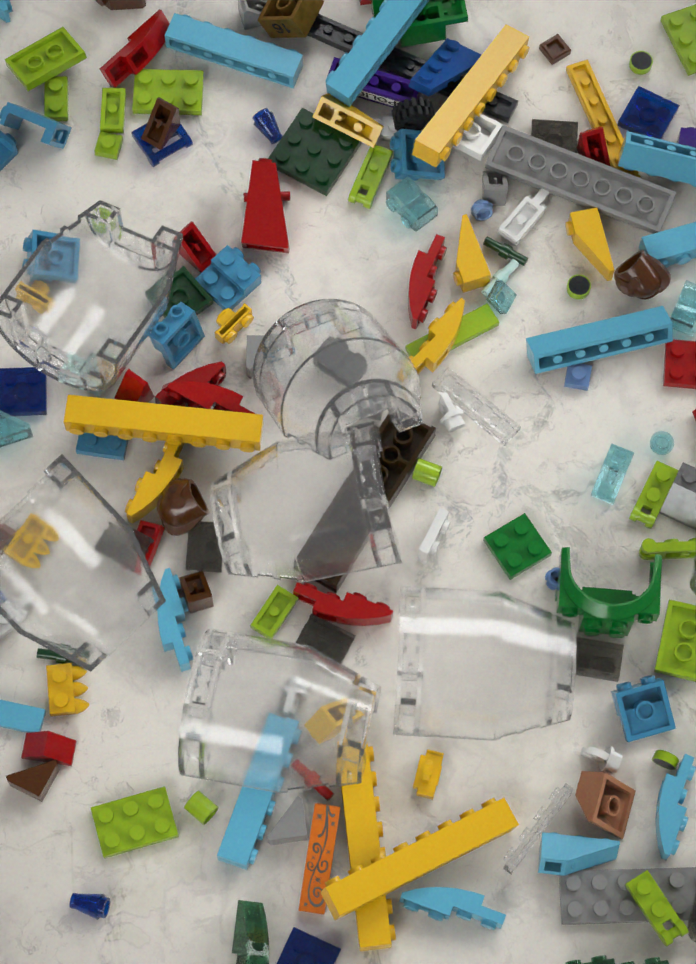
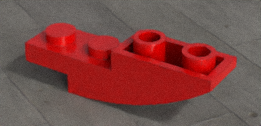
(140, 50)
(422, 281)
(211, 373)
(205, 396)
(352, 611)

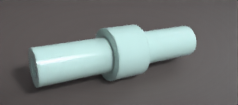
(500, 275)

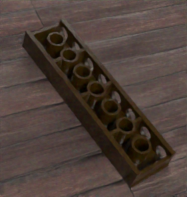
(397, 463)

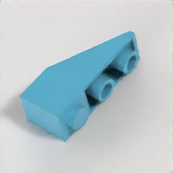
(569, 854)

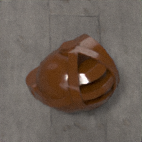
(642, 276)
(181, 506)

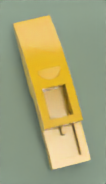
(440, 338)
(151, 486)

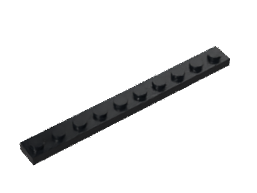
(401, 63)

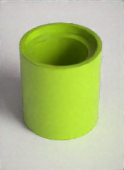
(427, 472)
(201, 807)

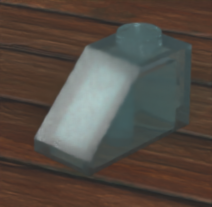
(13, 429)
(612, 473)

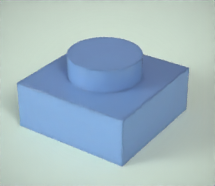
(578, 376)

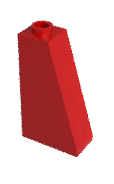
(264, 213)

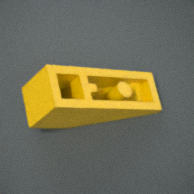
(348, 120)
(590, 239)
(471, 267)

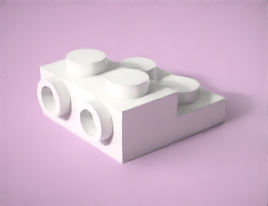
(480, 137)

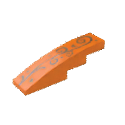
(319, 857)

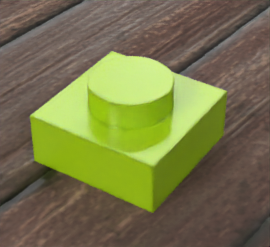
(108, 145)

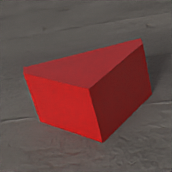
(593, 145)
(196, 248)
(134, 388)
(49, 746)

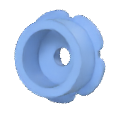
(482, 210)

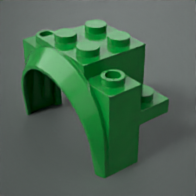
(431, 22)
(607, 609)

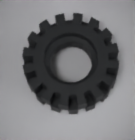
(412, 114)

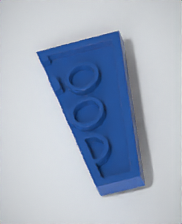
(443, 66)

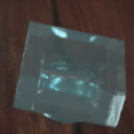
(501, 297)

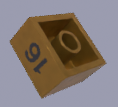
(289, 17)

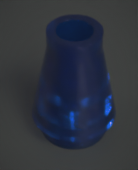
(267, 125)
(91, 904)

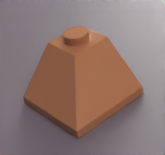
(605, 801)

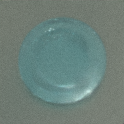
(661, 443)

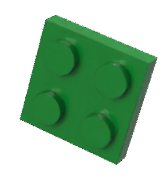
(517, 546)

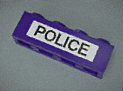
(384, 88)

